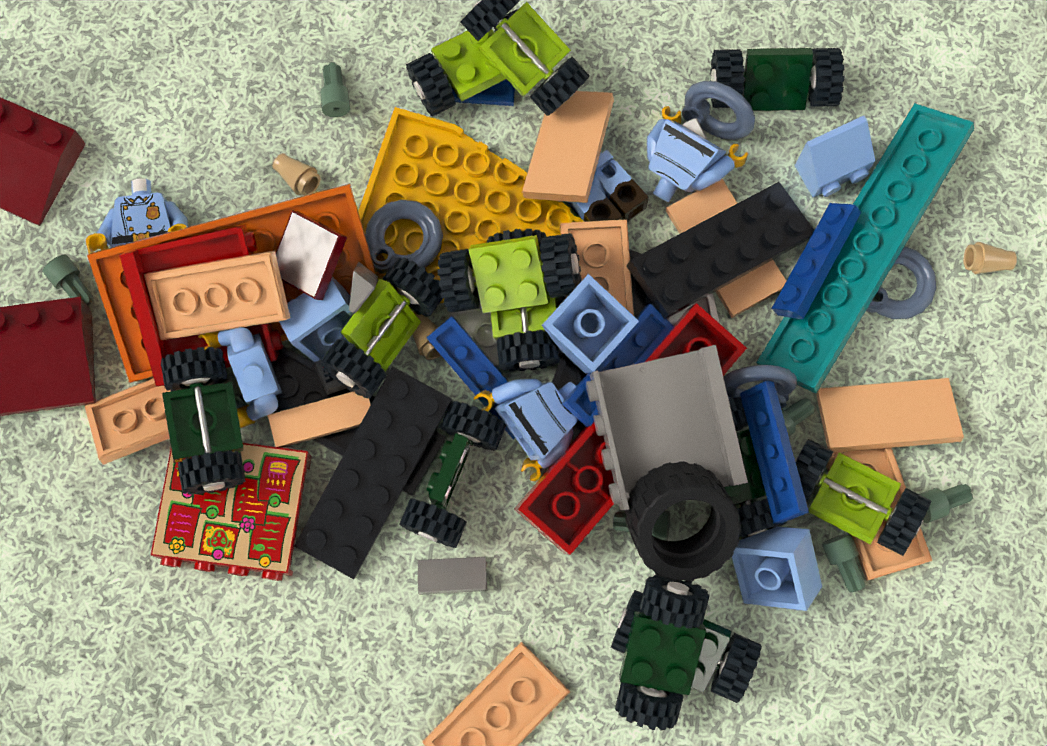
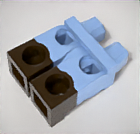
(612, 194)

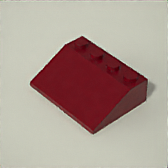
(33, 160)
(46, 356)

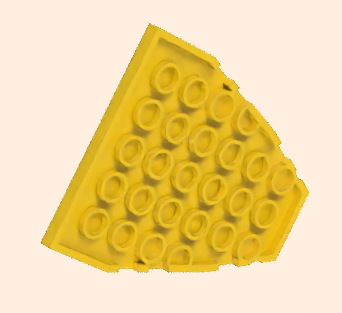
(460, 183)

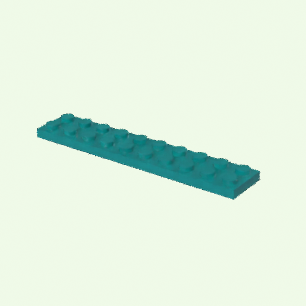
(890, 211)

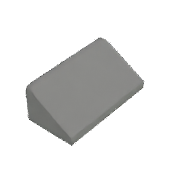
(363, 284)
(452, 575)

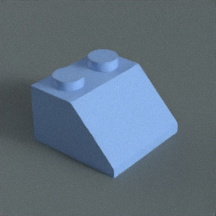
(836, 158)
(316, 322)
(589, 324)
(778, 568)

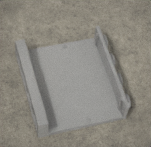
(664, 415)

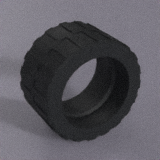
(703, 551)

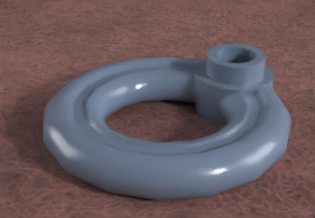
(698, 107)
(403, 210)
(919, 300)
(783, 378)

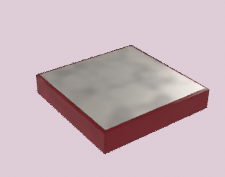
(309, 254)

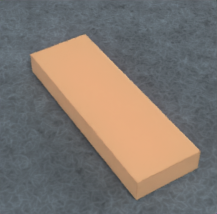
(318, 419)

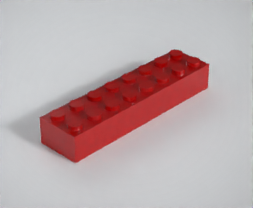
(576, 487)

